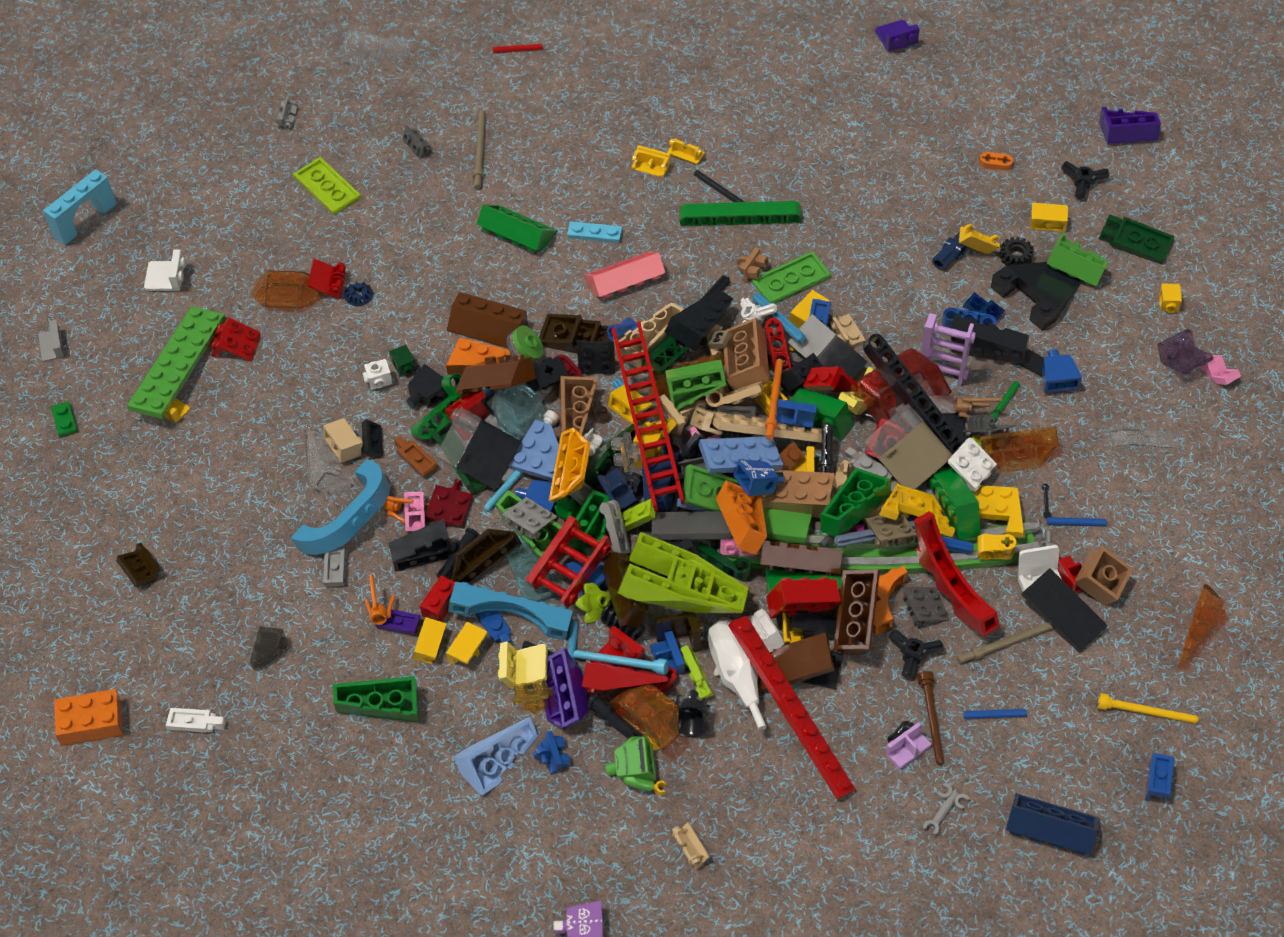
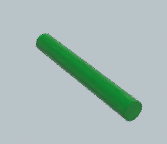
(1006, 398)

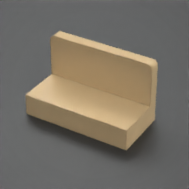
(702, 419)

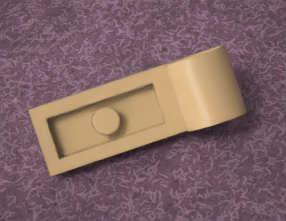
(736, 396)

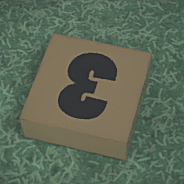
(719, 339)

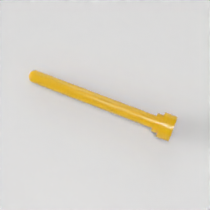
(1106, 702)

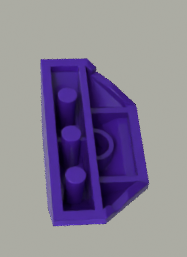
(569, 698)

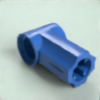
(626, 325)

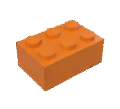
(88, 717)

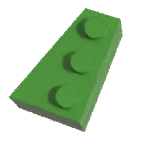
(694, 381)

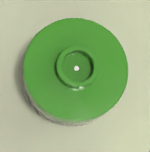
(525, 342)

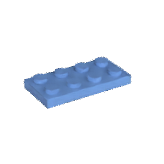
(723, 453)

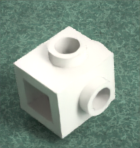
(377, 374)

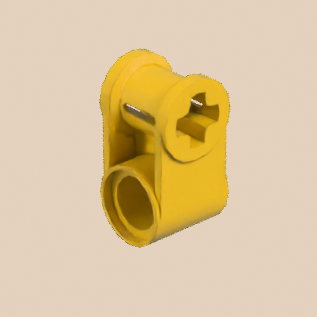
(994, 546)

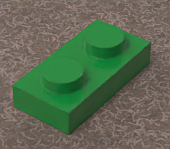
(64, 419)

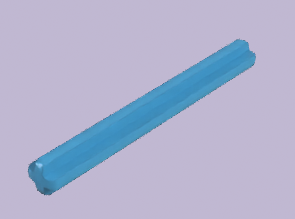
(786, 324)

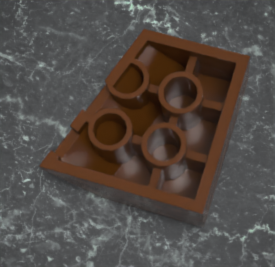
(497, 373)

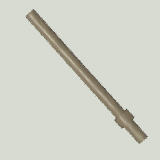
(478, 172)
(978, 652)

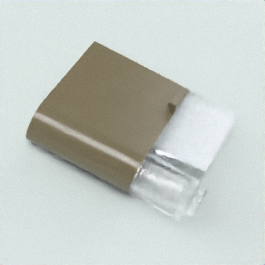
(908, 447)

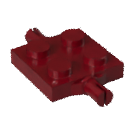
(449, 505)

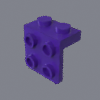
(897, 35)

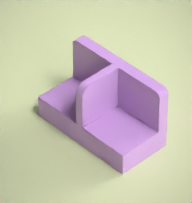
(907, 746)

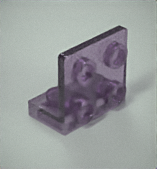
(1181, 354)

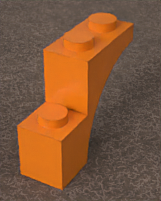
(887, 584)

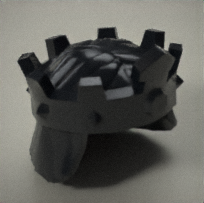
(692, 715)

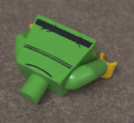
(636, 765)

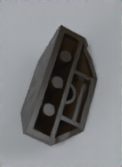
(483, 554)

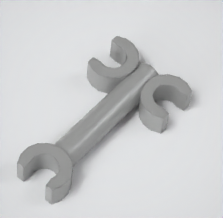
(951, 798)

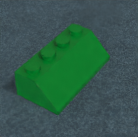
(515, 227)

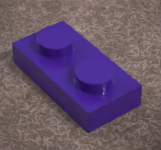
(402, 622)

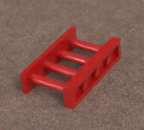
(560, 545)

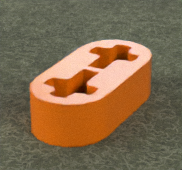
(996, 161)

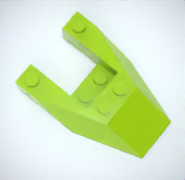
(690, 581)

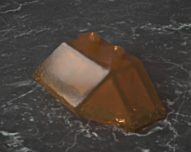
(285, 290)
(1020, 448)
(650, 713)

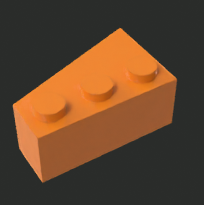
(470, 353)

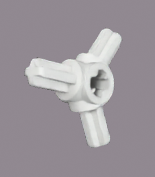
(756, 311)

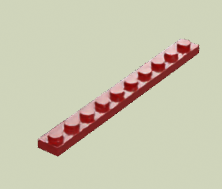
(792, 707)

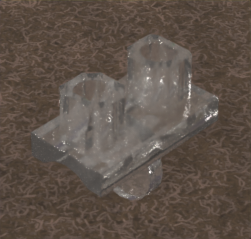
(629, 452)

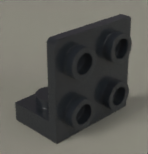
(687, 448)

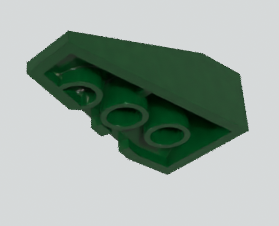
(601, 458)

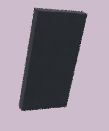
(1064, 610)

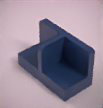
(618, 488)

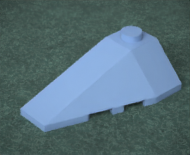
(489, 758)

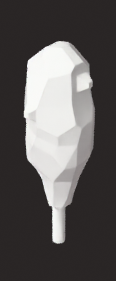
(734, 667)

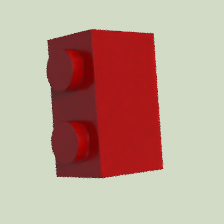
(437, 600)

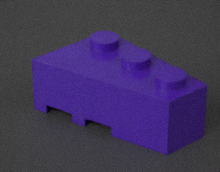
(1129, 127)

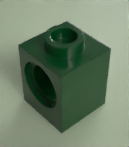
(403, 360)

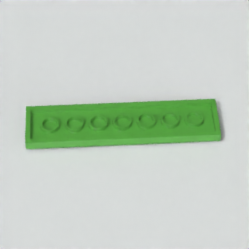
(176, 363)

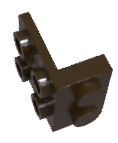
(681, 625)

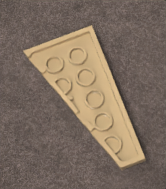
(756, 425)

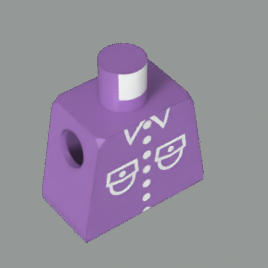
(582, 921)

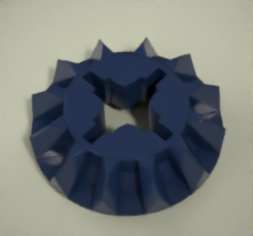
(356, 299)

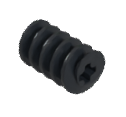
(610, 619)

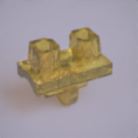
(540, 692)

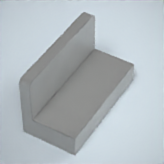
(51, 343)

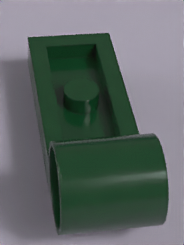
(725, 564)

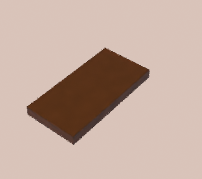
(802, 660)

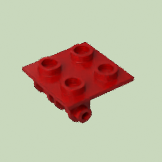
(327, 278)

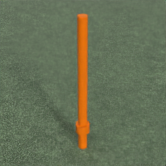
(771, 422)

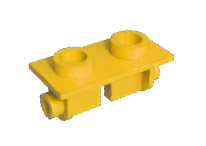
(686, 152)

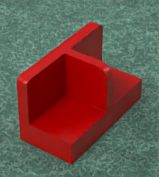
(1068, 571)

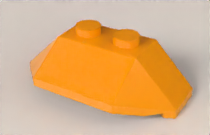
(570, 464)

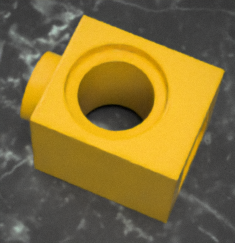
(1170, 297)

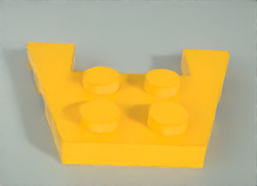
(915, 503)
(1003, 505)

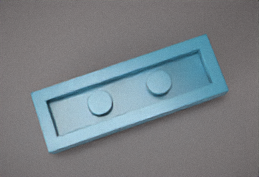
(594, 232)

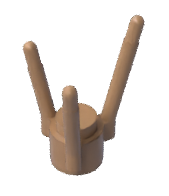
(964, 404)

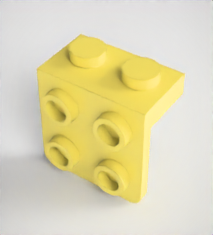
(522, 665)

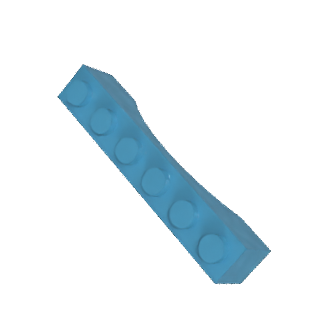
(471, 600)

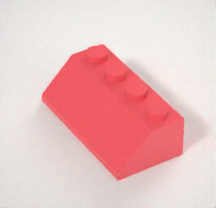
(625, 273)

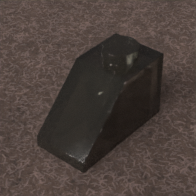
(268, 646)

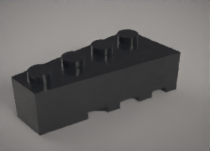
(698, 319)
(992, 342)

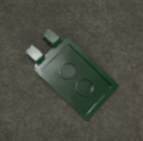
(1136, 238)

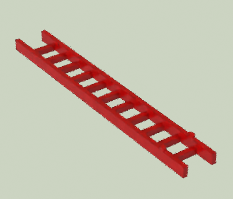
(658, 412)

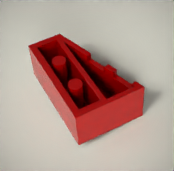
(803, 594)

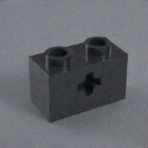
(798, 373)
(547, 374)

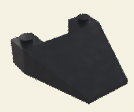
(1042, 283)

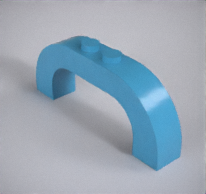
(352, 519)

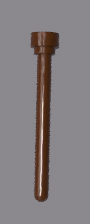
(926, 681)

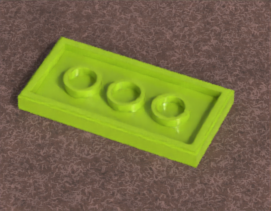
(327, 186)

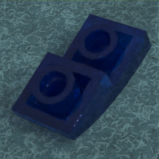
(978, 304)

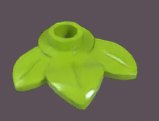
(591, 602)

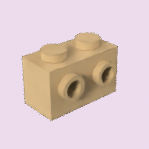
(342, 440)

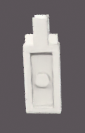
(194, 720)

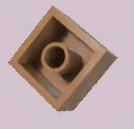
(1103, 575)

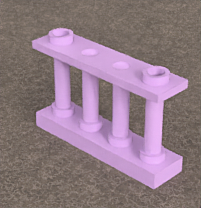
(930, 340)

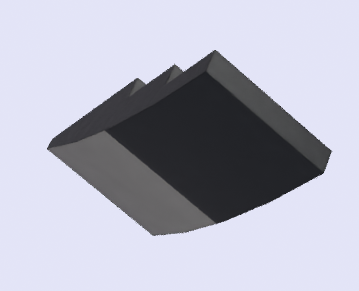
(828, 347)

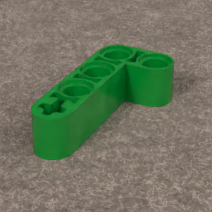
(443, 420)

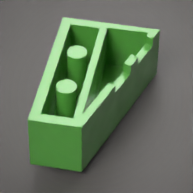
(1076, 261)

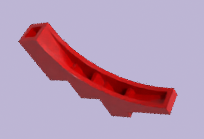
(949, 580)

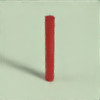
(517, 48)

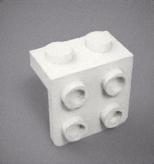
(166, 274)
(972, 464)
(1035, 563)

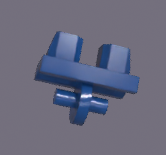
(549, 754)

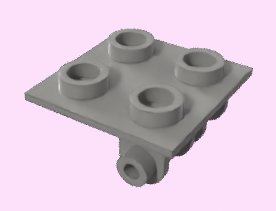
(528, 517)

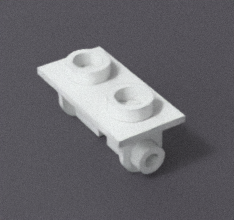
(595, 440)

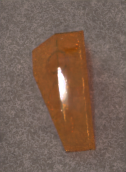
(1204, 621)

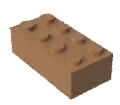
(746, 355)
(802, 492)

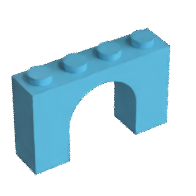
(62, 211)

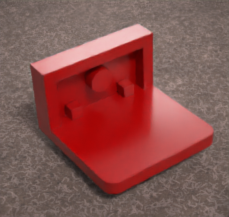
(235, 339)
(830, 379)

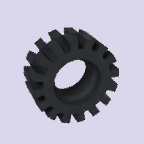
(1016, 244)

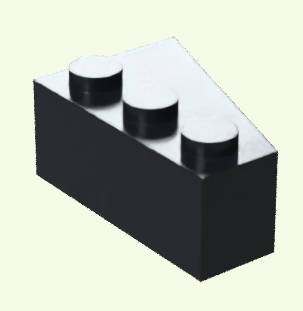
(421, 547)

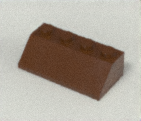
(484, 319)
(856, 611)

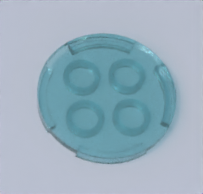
(517, 409)

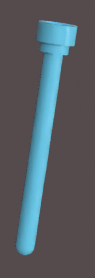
(503, 489)
(659, 666)

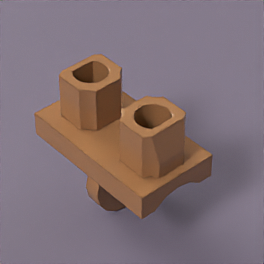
(750, 264)

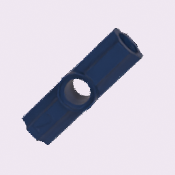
(951, 250)

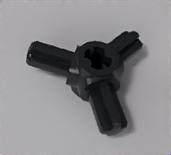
(1083, 177)
(912, 658)

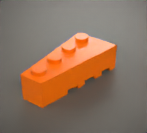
(743, 516)

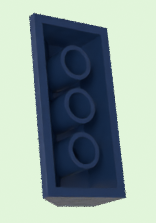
(1053, 824)

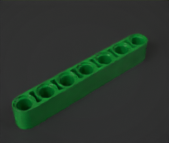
(740, 213)

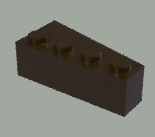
(628, 611)

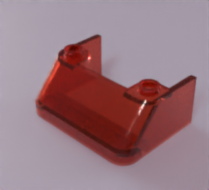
(879, 394)

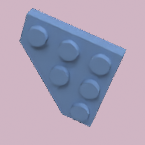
(537, 451)

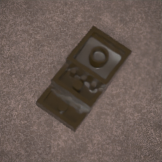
(564, 331)

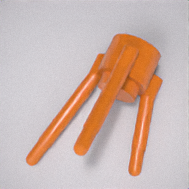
(394, 504)
(378, 613)

